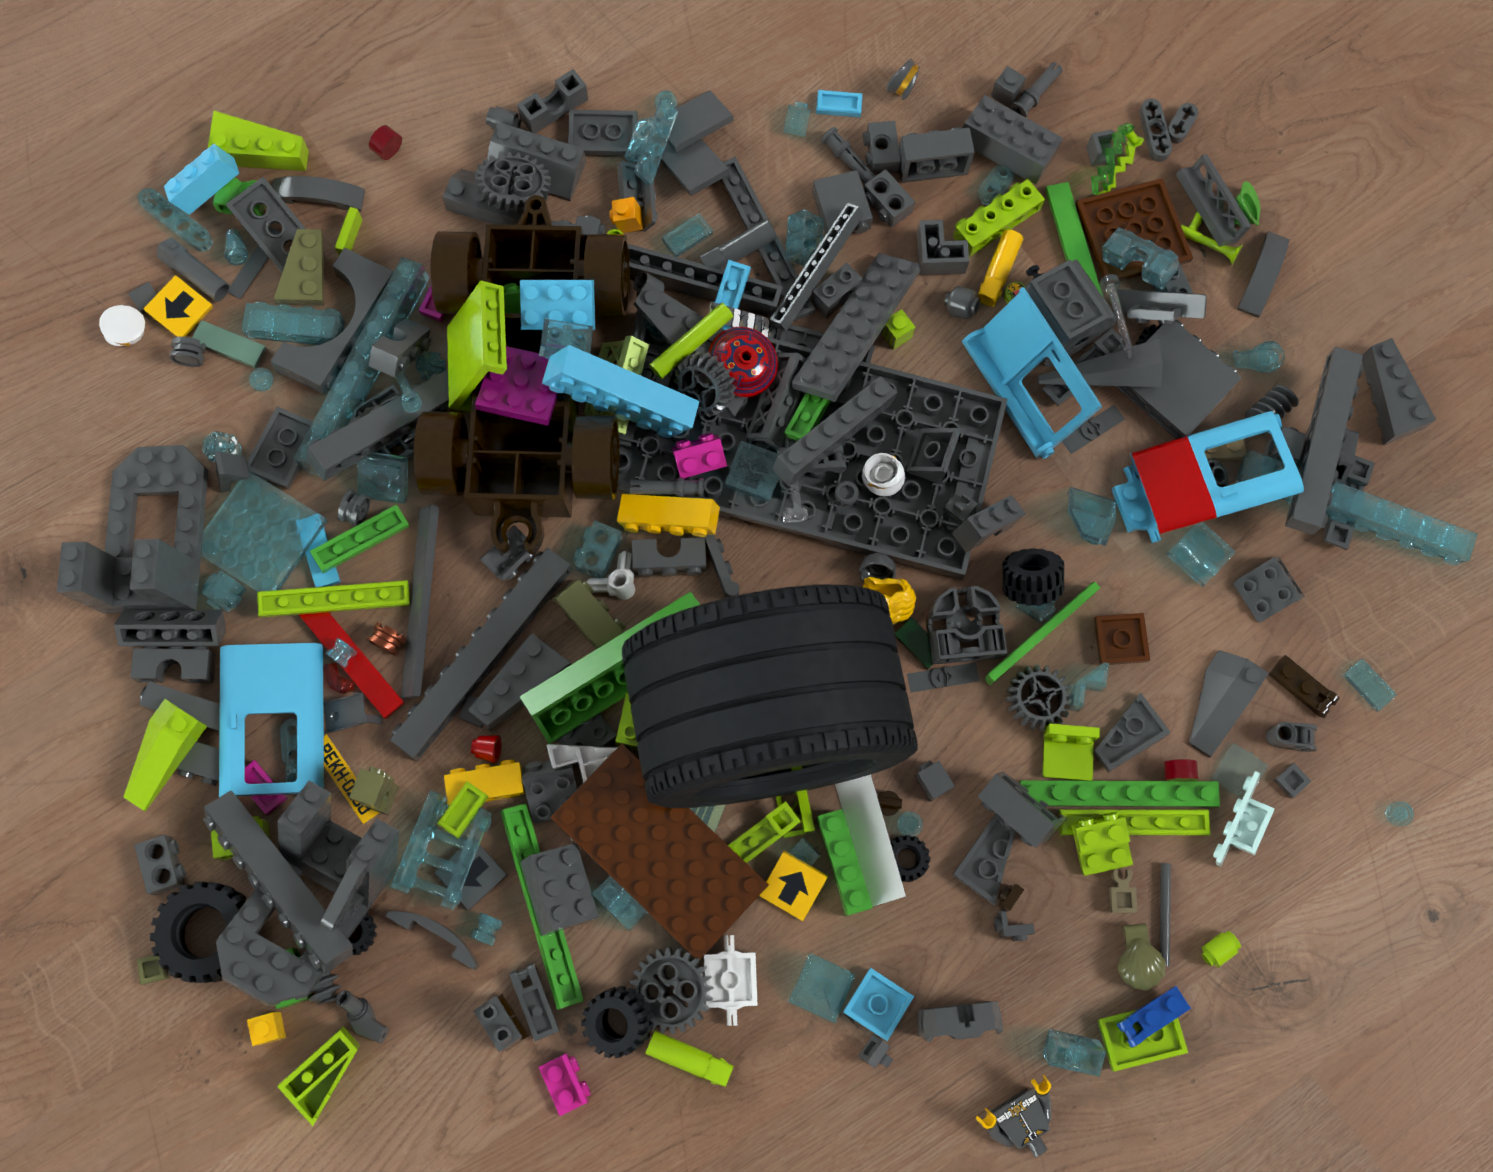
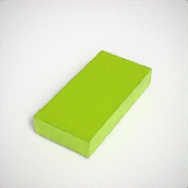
(349, 230)
(462, 810)

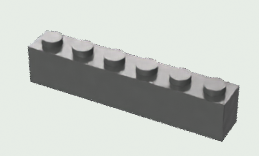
(834, 431)

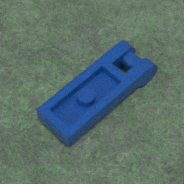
(1154, 1015)

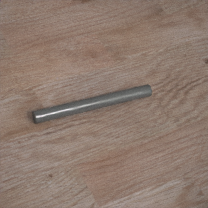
(1165, 908)

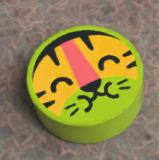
(1012, 290)

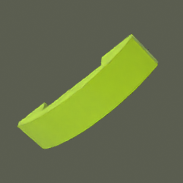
(765, 832)

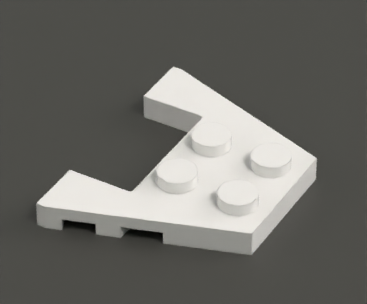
(588, 757)

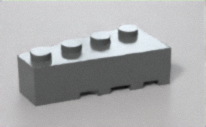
(1395, 393)
(524, 671)

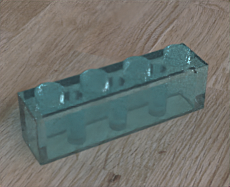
(291, 324)

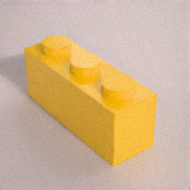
(496, 781)

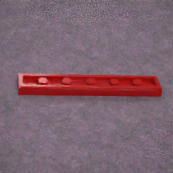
(358, 667)

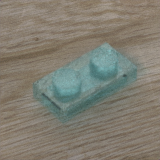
(687, 235)

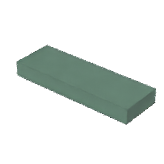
(230, 344)

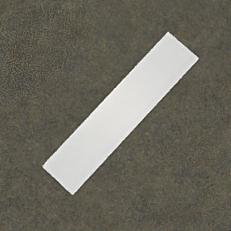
(870, 839)

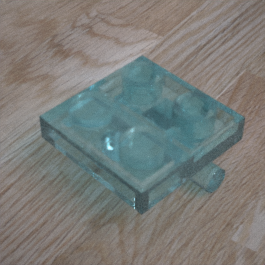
(1201, 553)

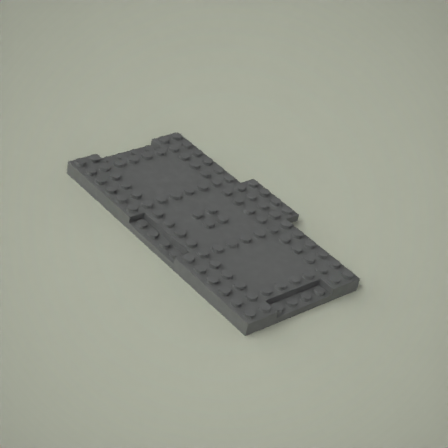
(904, 525)

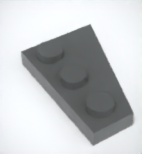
(1132, 734)
(986, 860)

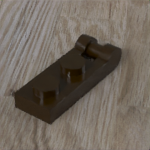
(1303, 686)

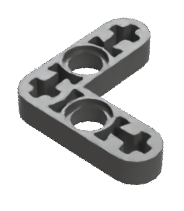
(346, 899)

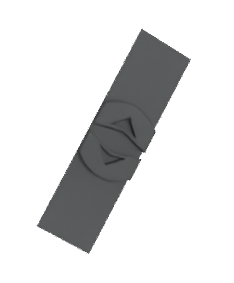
(1093, 429)
(943, 677)

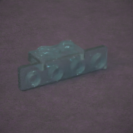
(650, 140)

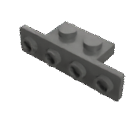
(632, 186)
(1161, 305)

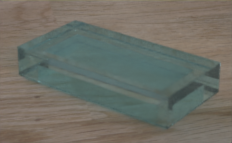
(1369, 685)

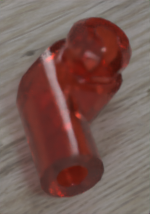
(337, 682)

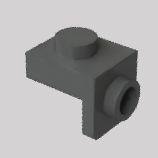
(1017, 932)

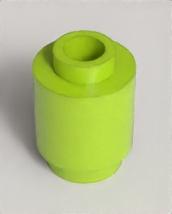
(1220, 949)

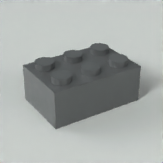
(935, 154)
(559, 889)

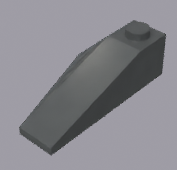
(1225, 694)

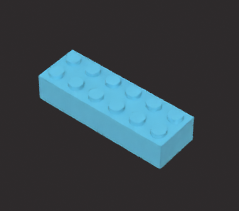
(620, 392)

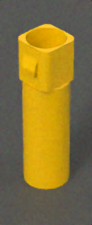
(1000, 267)

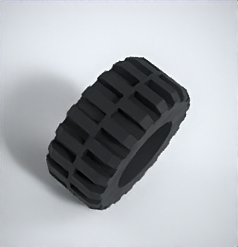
(172, 923)

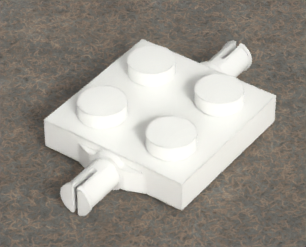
(732, 979)

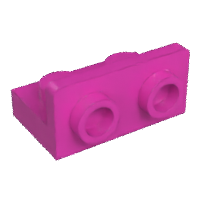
(564, 1083)

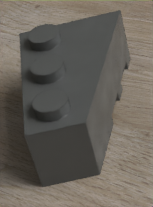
(1020, 810)

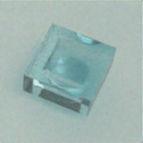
(805, 851)

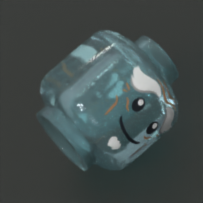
(220, 442)

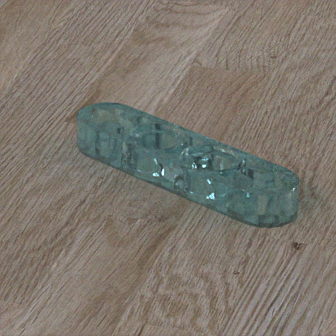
(175, 219)

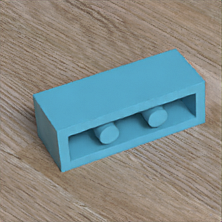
(201, 179)

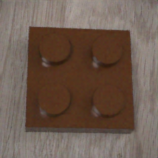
(1122, 639)

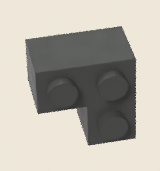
(937, 255)

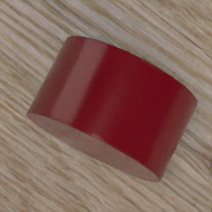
(385, 142)
(1181, 770)

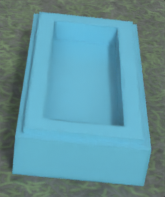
(839, 103)

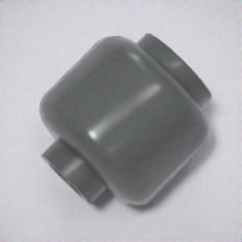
(962, 302)

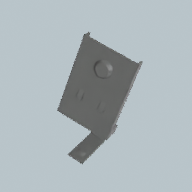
(347, 713)

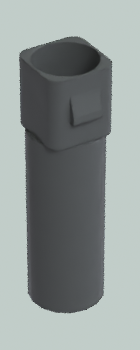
(740, 246)
(179, 259)

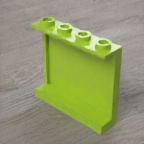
(476, 343)

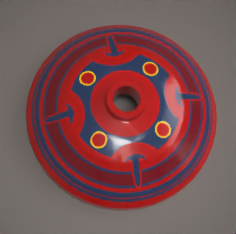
(751, 375)

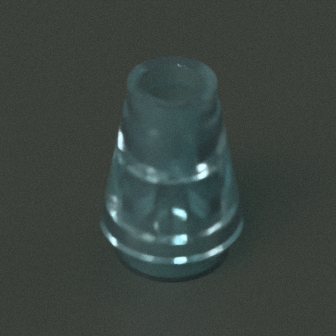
(235, 248)

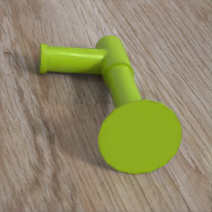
(1192, 234)

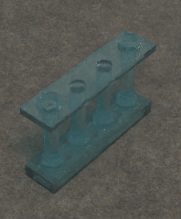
(417, 854)

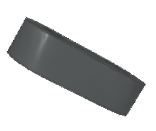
(1184, 124)

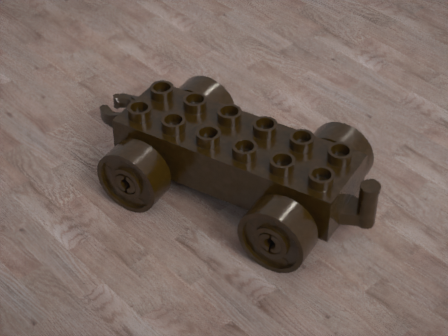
(508, 463)

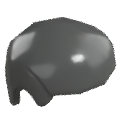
(877, 566)

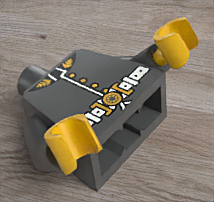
(1022, 1118)

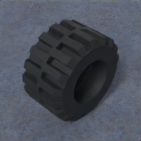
(1033, 576)
(600, 1032)

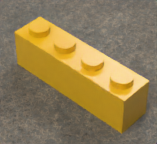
(668, 514)

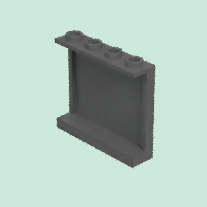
(1191, 382)

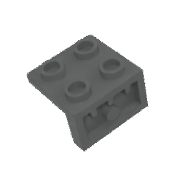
(1268, 589)

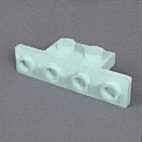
(1248, 825)

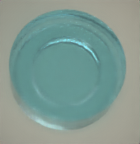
(1399, 814)

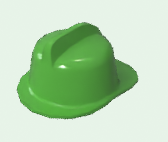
(1249, 204)

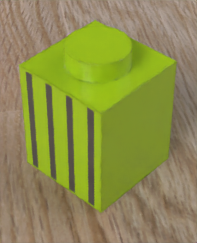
(898, 329)

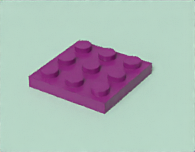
(519, 390)

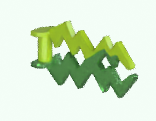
(1110, 168)

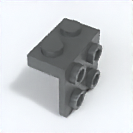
(547, 788)

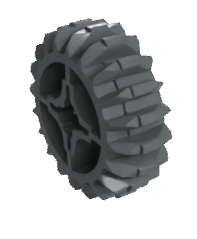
(705, 381)
(1059, 690)

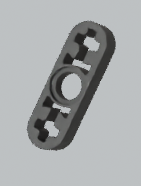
(1151, 138)

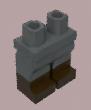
(496, 1021)

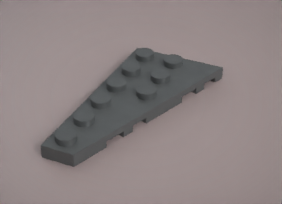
(673, 321)

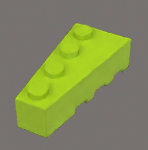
(257, 144)

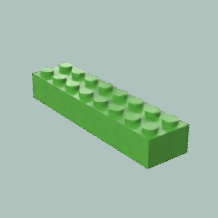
(589, 683)

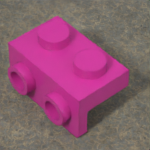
(699, 455)

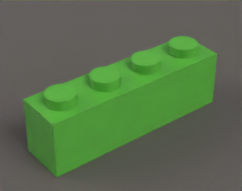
(844, 862)

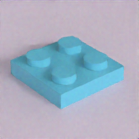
(878, 1004)

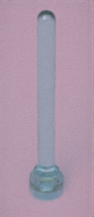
(410, 399)

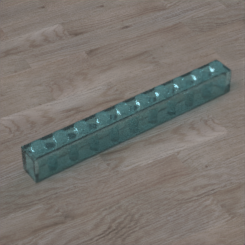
(356, 376)
(1380, 516)

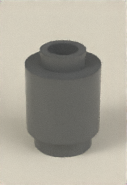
(503, 116)

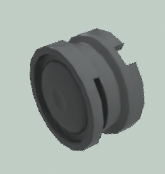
(187, 351)
(354, 508)

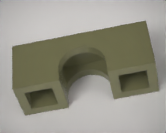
(374, 790)

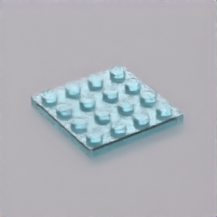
(260, 534)

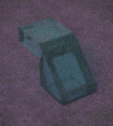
(1095, 681)

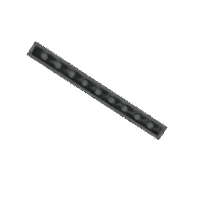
(816, 267)

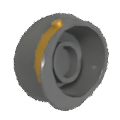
(904, 79)

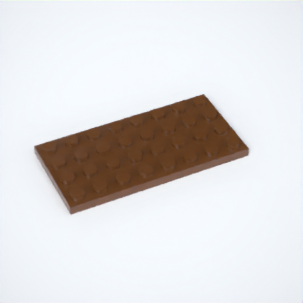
(659, 854)

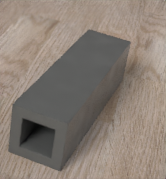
(201, 709)

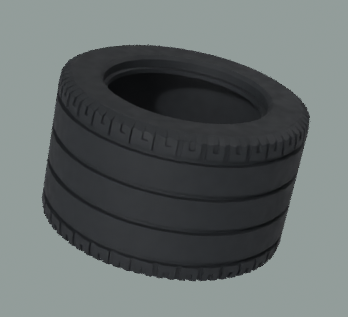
(764, 686)

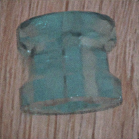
(341, 652)

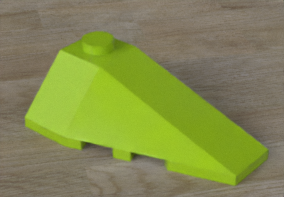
(163, 748)

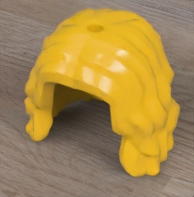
(898, 595)

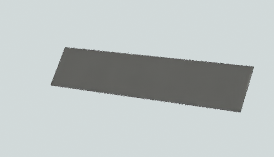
(249, 270)

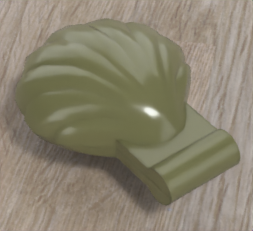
(1140, 963)

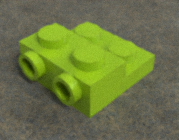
(1102, 843)

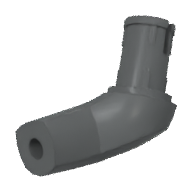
(362, 1017)

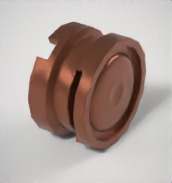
(386, 639)

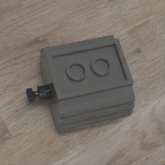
(1070, 305)

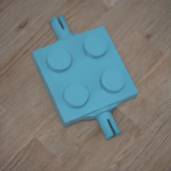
(1135, 506)

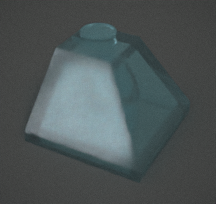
(1092, 515)
(821, 988)

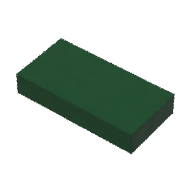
(916, 641)

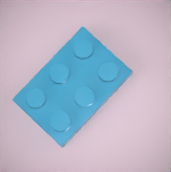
(556, 300)

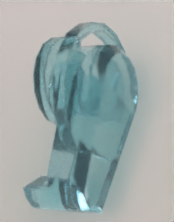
(1261, 358)

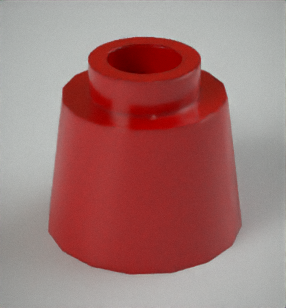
(487, 748)

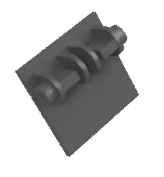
(590, 733)

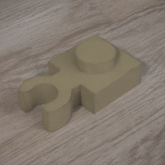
(1122, 897)

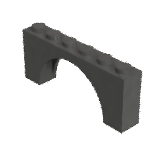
(321, 363)

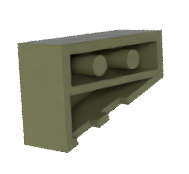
(304, 270)
(588, 613)

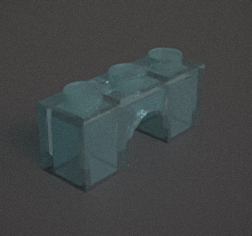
(1127, 247)

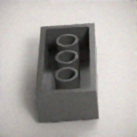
(1012, 139)

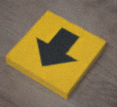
(178, 307)
(793, 885)

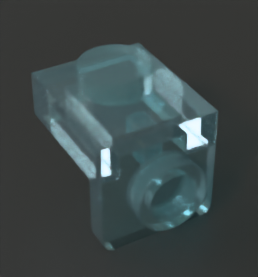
(797, 119)

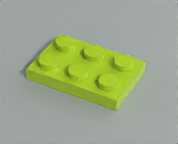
(1160, 1045)

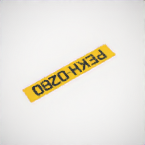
(344, 779)

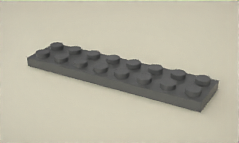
(856, 327)

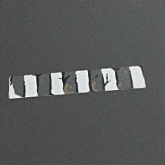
(753, 321)

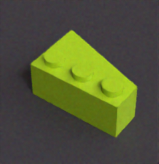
(319, 1074)

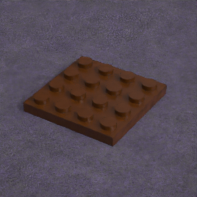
(1137, 208)

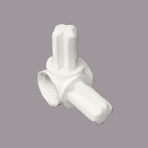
(616, 578)

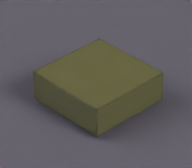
(150, 970)

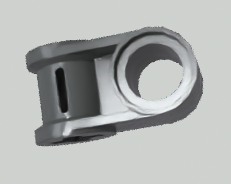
(1297, 736)

